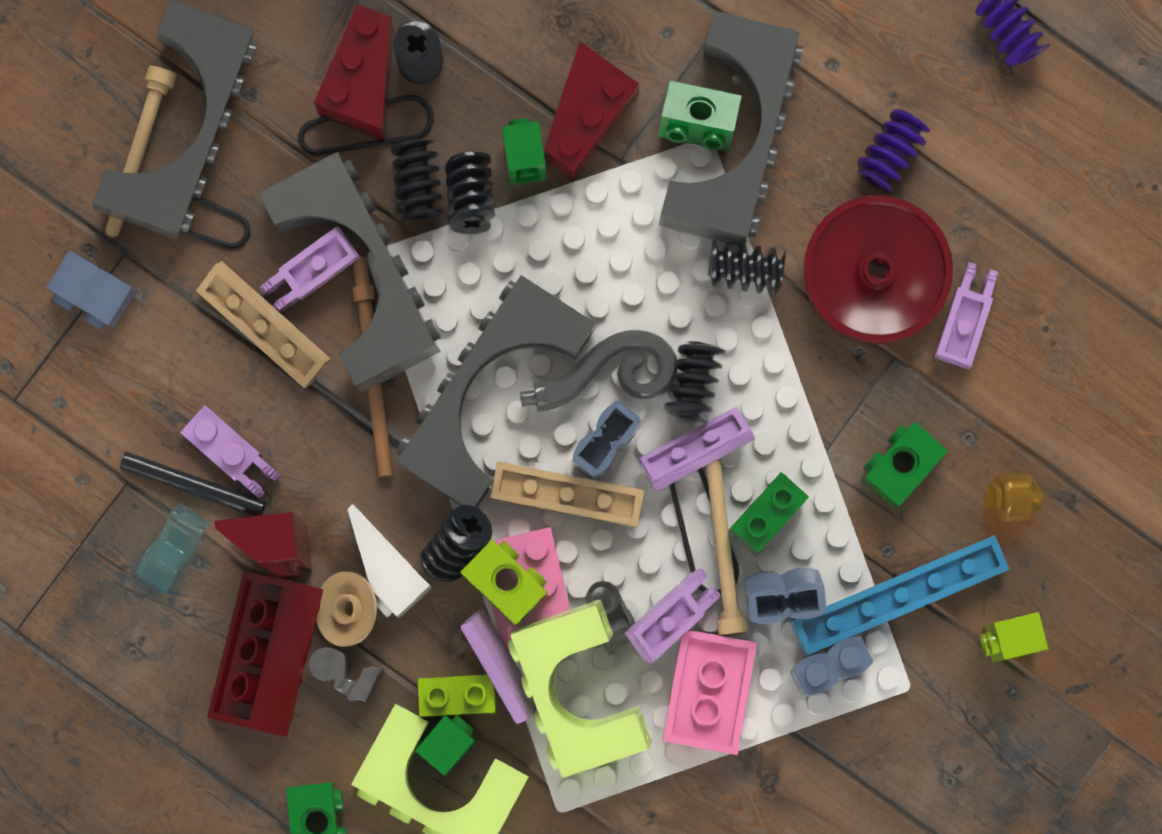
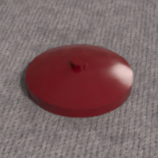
(878, 269)

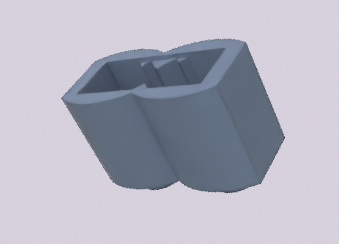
(90, 290)
(613, 432)
(792, 594)
(839, 662)

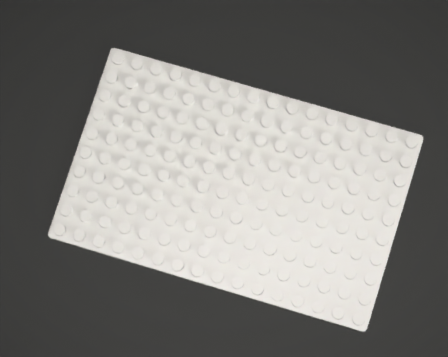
(613, 263)

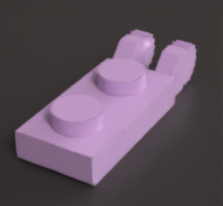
(312, 268)
(966, 320)
(226, 449)
(671, 617)

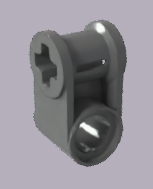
(617, 615)

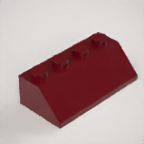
(273, 541)
(265, 653)

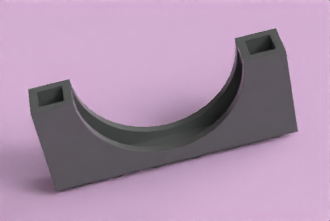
(762, 60)
(163, 196)
(523, 321)
(398, 332)

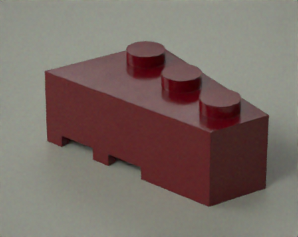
(360, 74)
(588, 110)

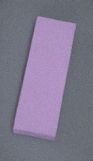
(696, 449)
(498, 665)

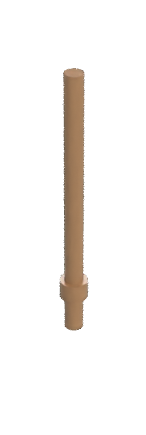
(364, 295)

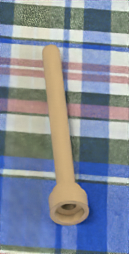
(158, 83)
(731, 618)

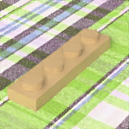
(263, 324)
(567, 494)

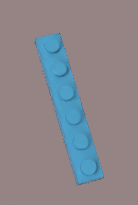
(900, 595)

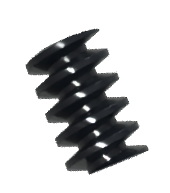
(418, 52)
(415, 179)
(469, 192)
(746, 267)
(693, 380)
(456, 543)

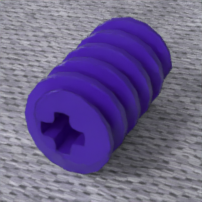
(1011, 30)
(890, 149)

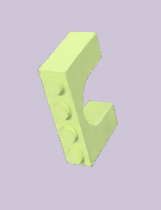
(574, 741)
(386, 779)

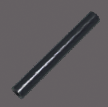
(192, 484)

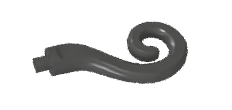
(560, 391)

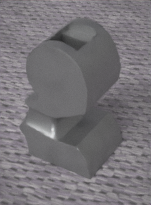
(332, 665)

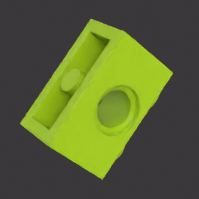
(514, 603)
(1014, 637)
(456, 696)

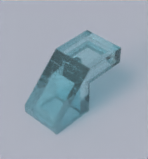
(172, 549)

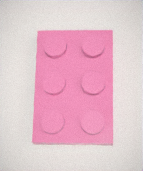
(539, 552)
(709, 692)

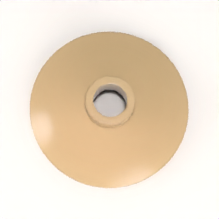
(335, 617)

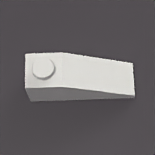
(388, 573)

